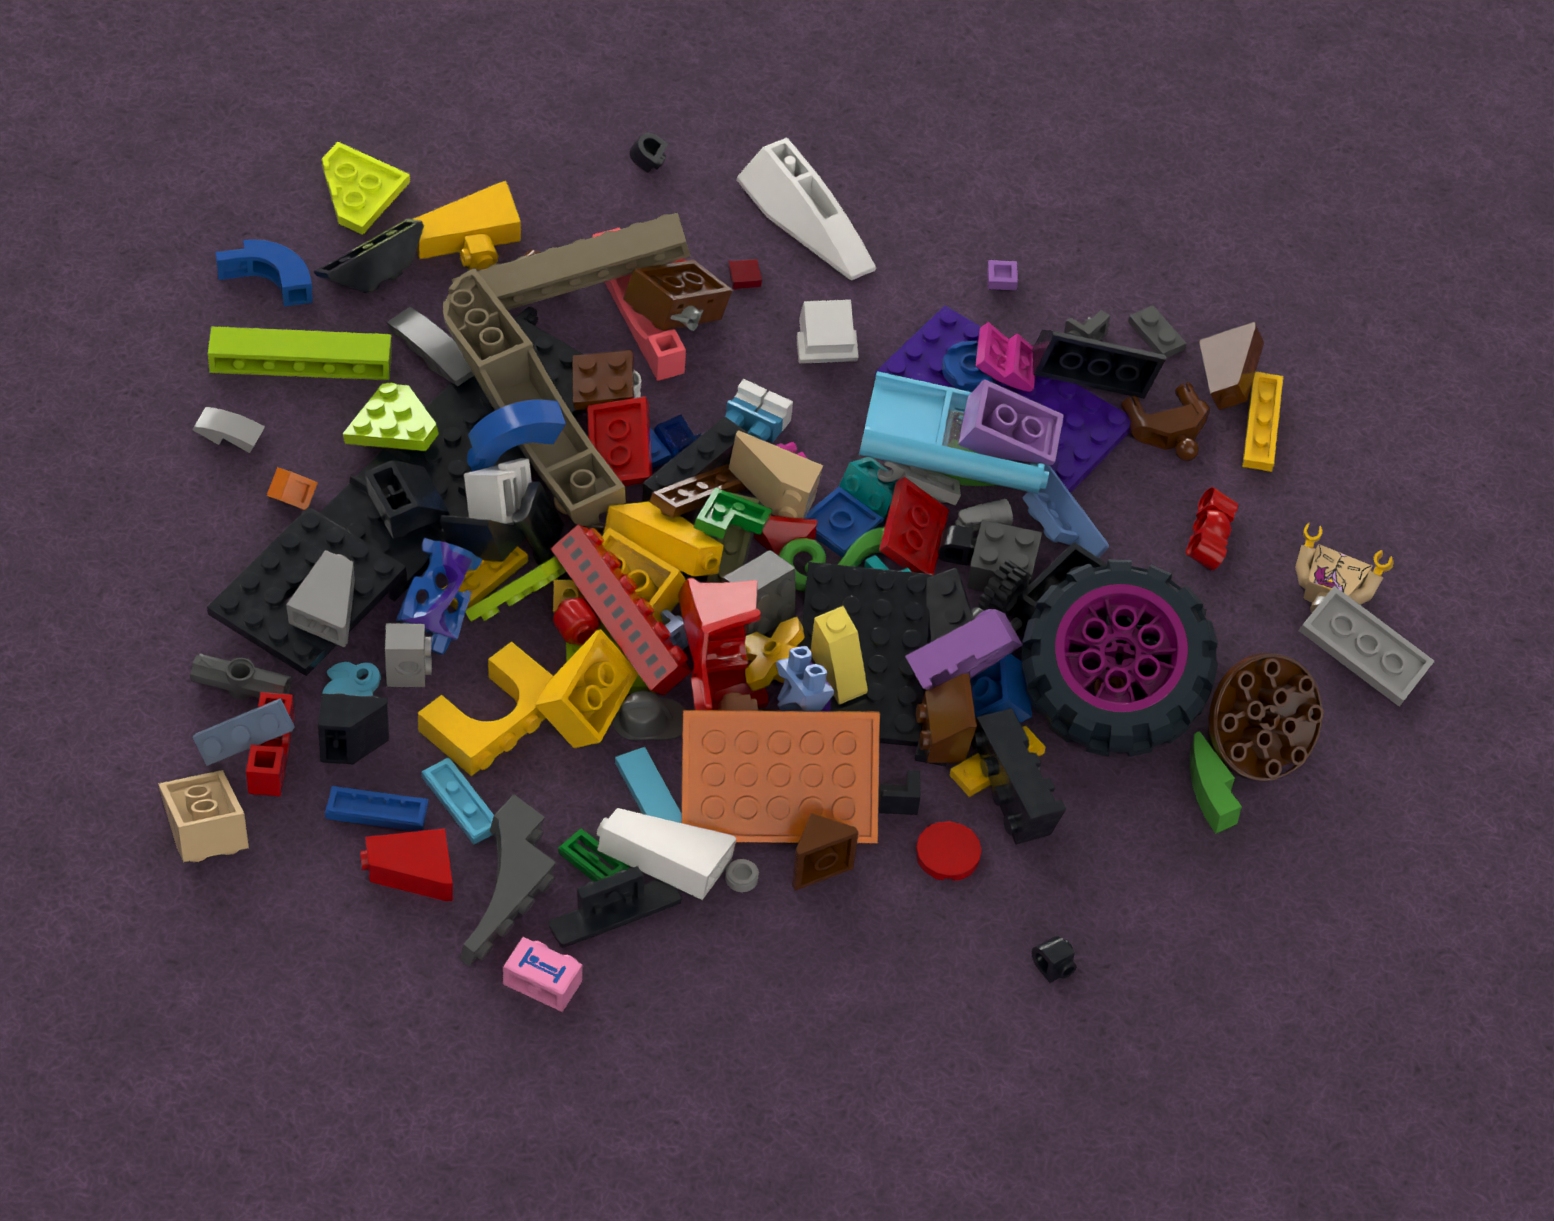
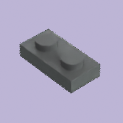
(1157, 332)

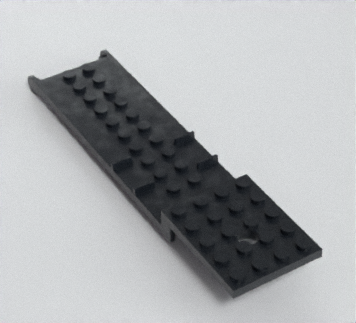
(353, 527)

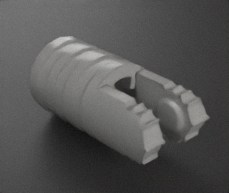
(993, 511)

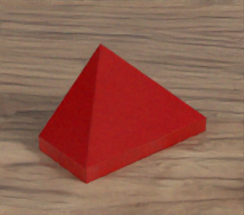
(782, 530)

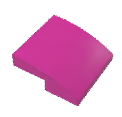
(1005, 359)

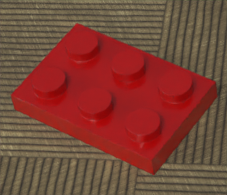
(623, 437)
(913, 528)

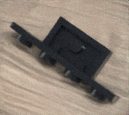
(612, 904)

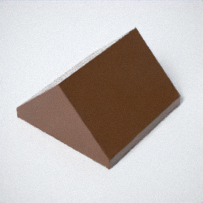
(823, 851)

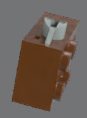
(677, 295)

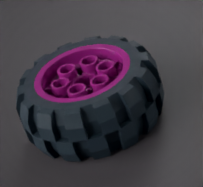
(1113, 718)

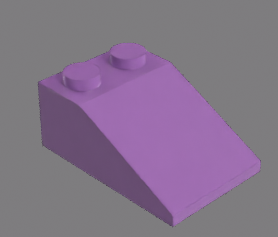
(1009, 426)

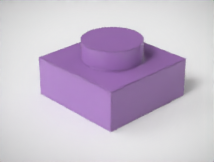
(1002, 275)

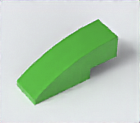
(1213, 785)

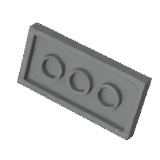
(1366, 646)

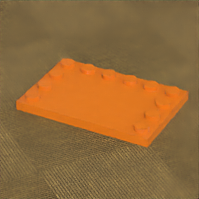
(772, 769)

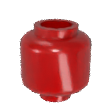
(576, 620)

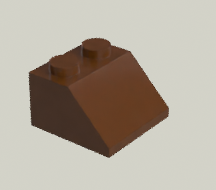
(947, 721)

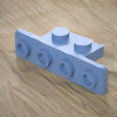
(1063, 516)

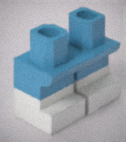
(759, 413)

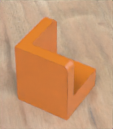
(292, 488)

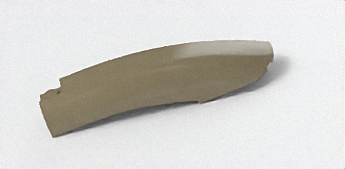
(512, 373)

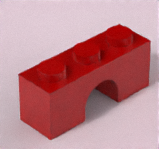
(269, 759)

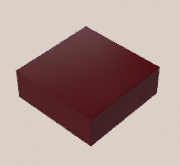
(745, 274)

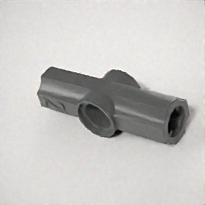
(238, 677)

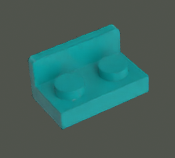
(863, 483)

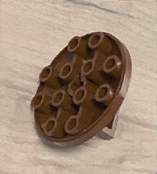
(1265, 716)

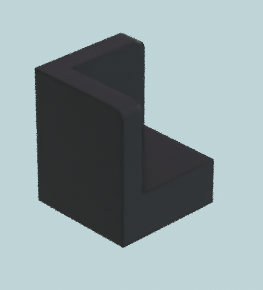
(901, 798)

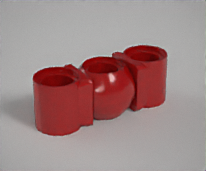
(1211, 528)

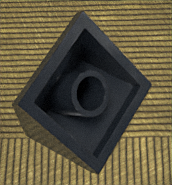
(482, 537)

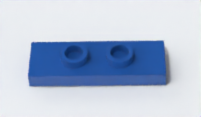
(376, 809)

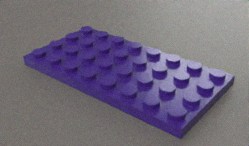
(1089, 423)

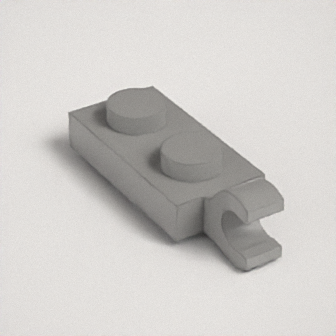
(935, 484)

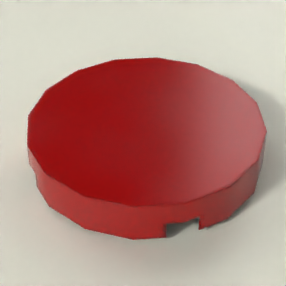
(948, 851)

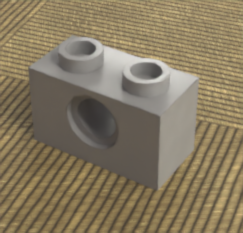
(407, 655)

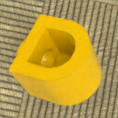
(478, 252)
(563, 590)

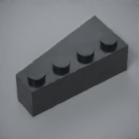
(1016, 777)

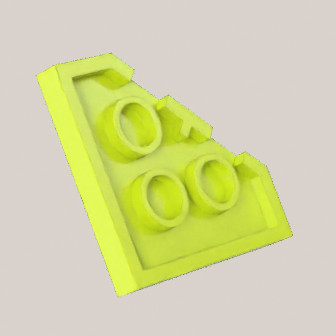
(360, 186)

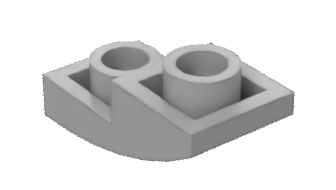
(221, 424)

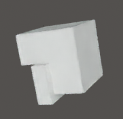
(826, 332)
(497, 490)

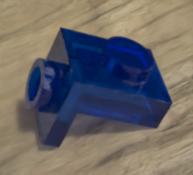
(675, 434)

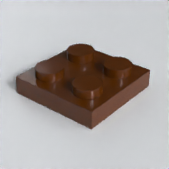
(602, 378)

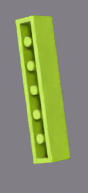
(299, 353)

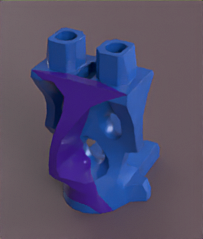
(441, 624)

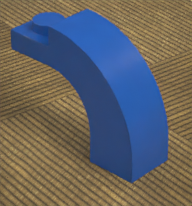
(271, 262)
(513, 425)

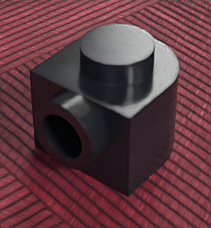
(648, 151)
(956, 544)
(1054, 958)

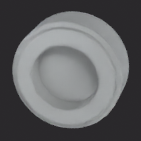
(741, 875)

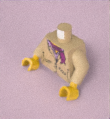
(1323, 568)

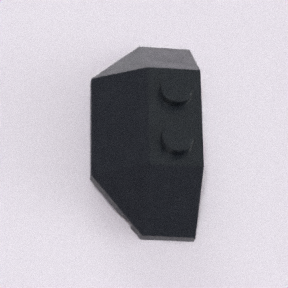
(376, 259)

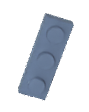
(243, 731)

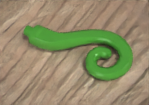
(862, 547)

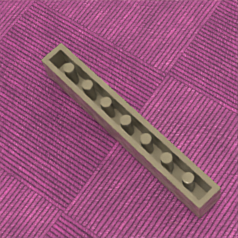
(587, 262)

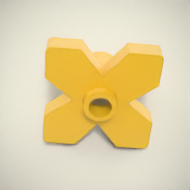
(767, 651)

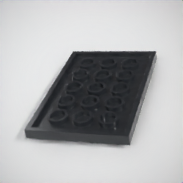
(890, 624)

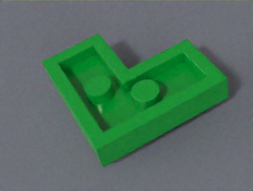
(727, 509)

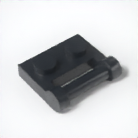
(539, 512)

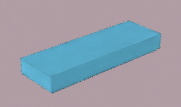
(647, 785)
(459, 799)

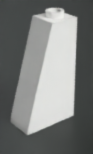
(667, 850)

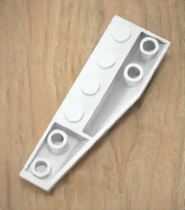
(804, 207)

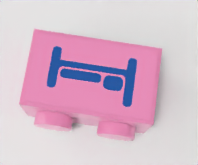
(542, 973)

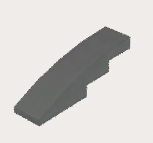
(432, 345)

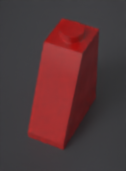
(410, 862)

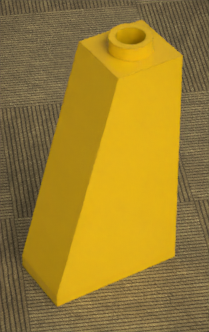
(483, 212)
(666, 537)

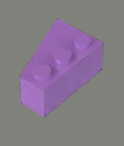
(965, 649)

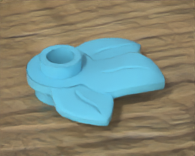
(347, 680)

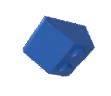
(1001, 689)

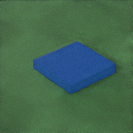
(842, 520)

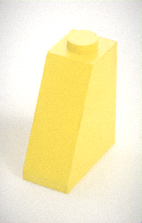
(838, 650)

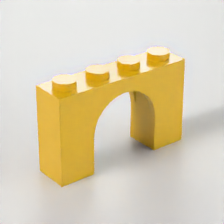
(475, 742)

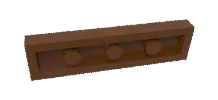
(695, 491)

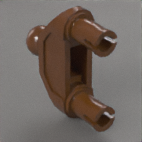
(1170, 427)

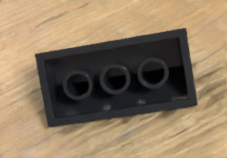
(1095, 363)

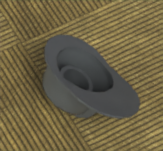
(649, 717)

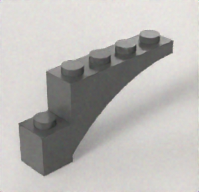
(520, 875)

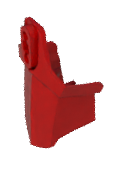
(716, 637)

